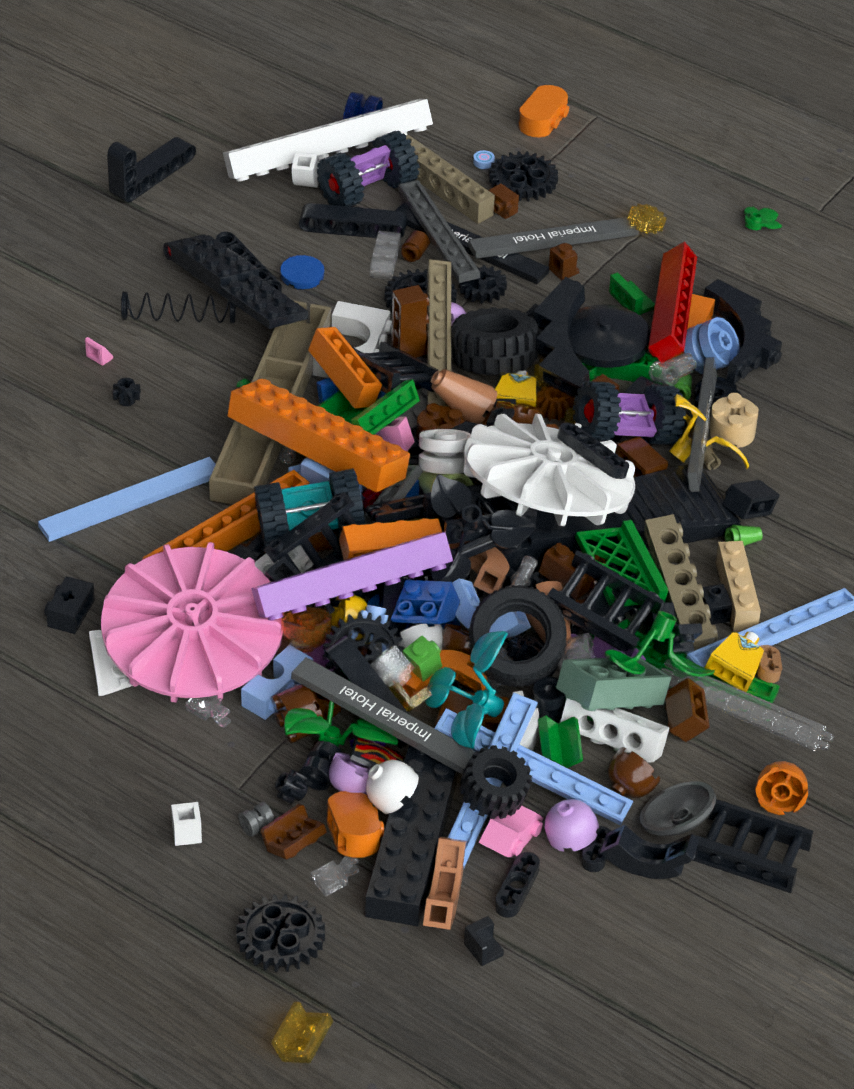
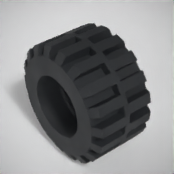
(490, 798)

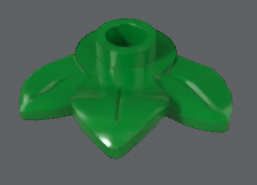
(757, 218)

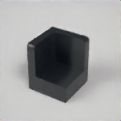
(481, 942)

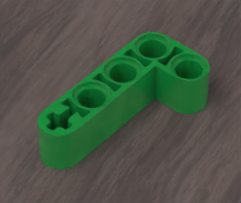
(628, 372)

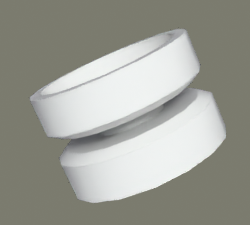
(442, 451)

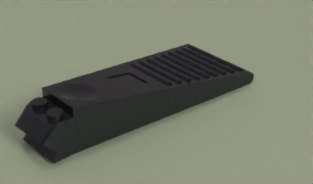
(654, 496)

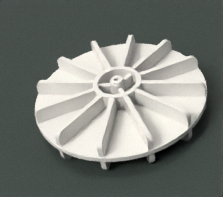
(543, 472)

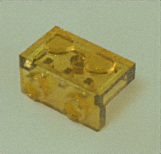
(301, 1034)

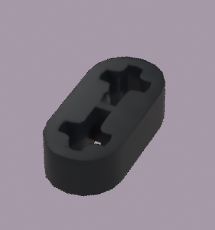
(594, 848)

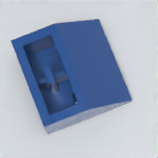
(426, 602)

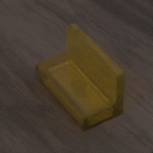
(411, 702)

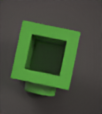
(424, 657)

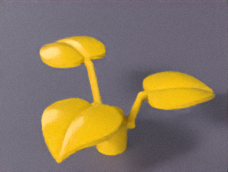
(682, 447)

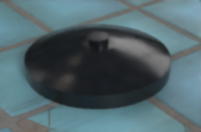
(608, 336)

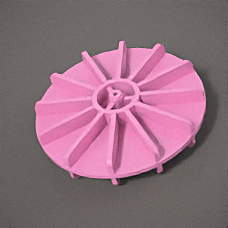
(189, 623)

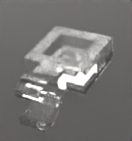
(207, 707)
(334, 877)

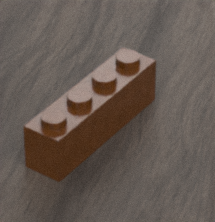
(410, 320)

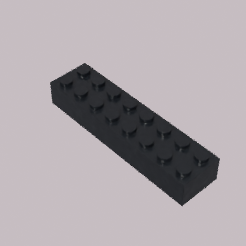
(411, 844)

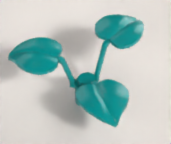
(468, 722)

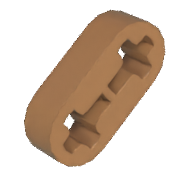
(770, 664)

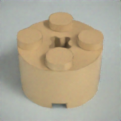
(734, 420)

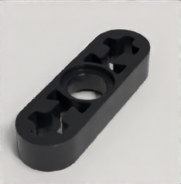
(518, 894)

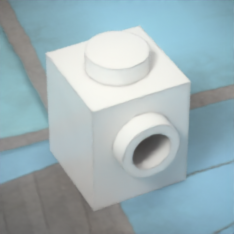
(186, 823)

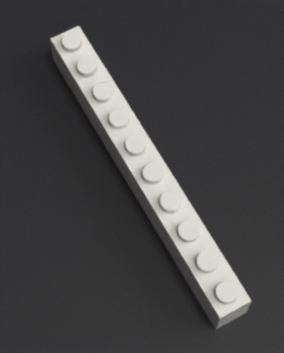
(327, 138)

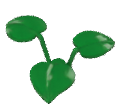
(660, 630)
(306, 721)

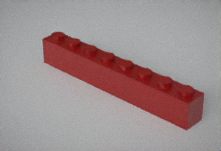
(673, 303)

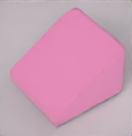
(97, 352)

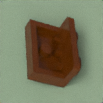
(291, 832)

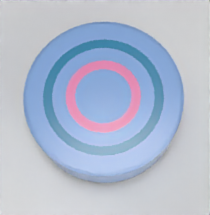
(483, 159)

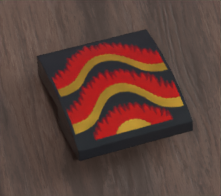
(372, 753)

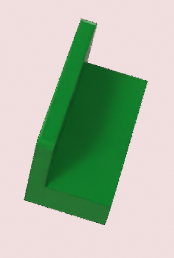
(629, 295)
(561, 741)

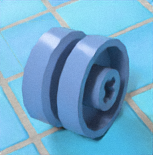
(712, 339)

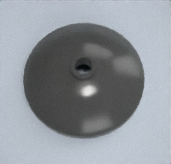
(678, 808)

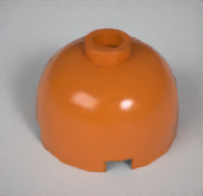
(782, 788)

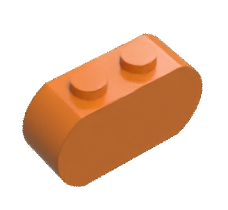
(543, 111)
(354, 824)

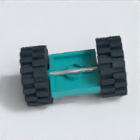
(285, 508)

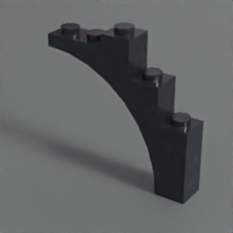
(752, 329)

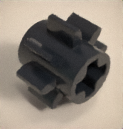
(126, 391)
(291, 786)

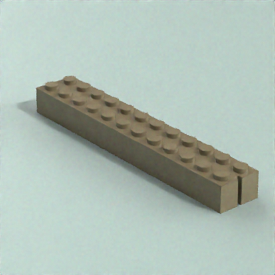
(247, 454)

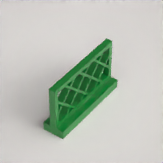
(638, 557)

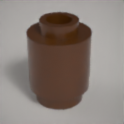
(415, 246)

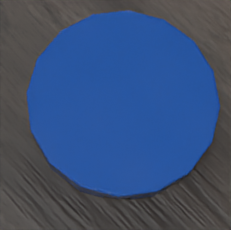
(302, 272)

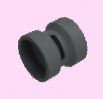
(255, 819)

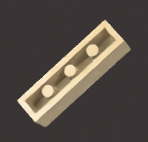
(738, 581)

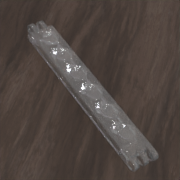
(756, 710)

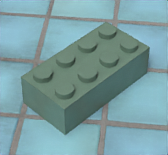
(603, 684)

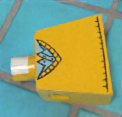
(518, 387)
(736, 660)

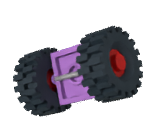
(389, 160)
(609, 413)

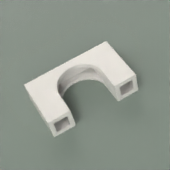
(361, 322)

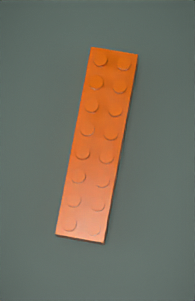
(318, 434)

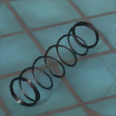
(125, 304)

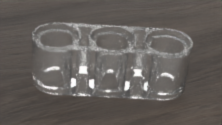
(385, 255)

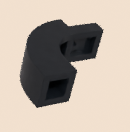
(684, 636)
(645, 858)

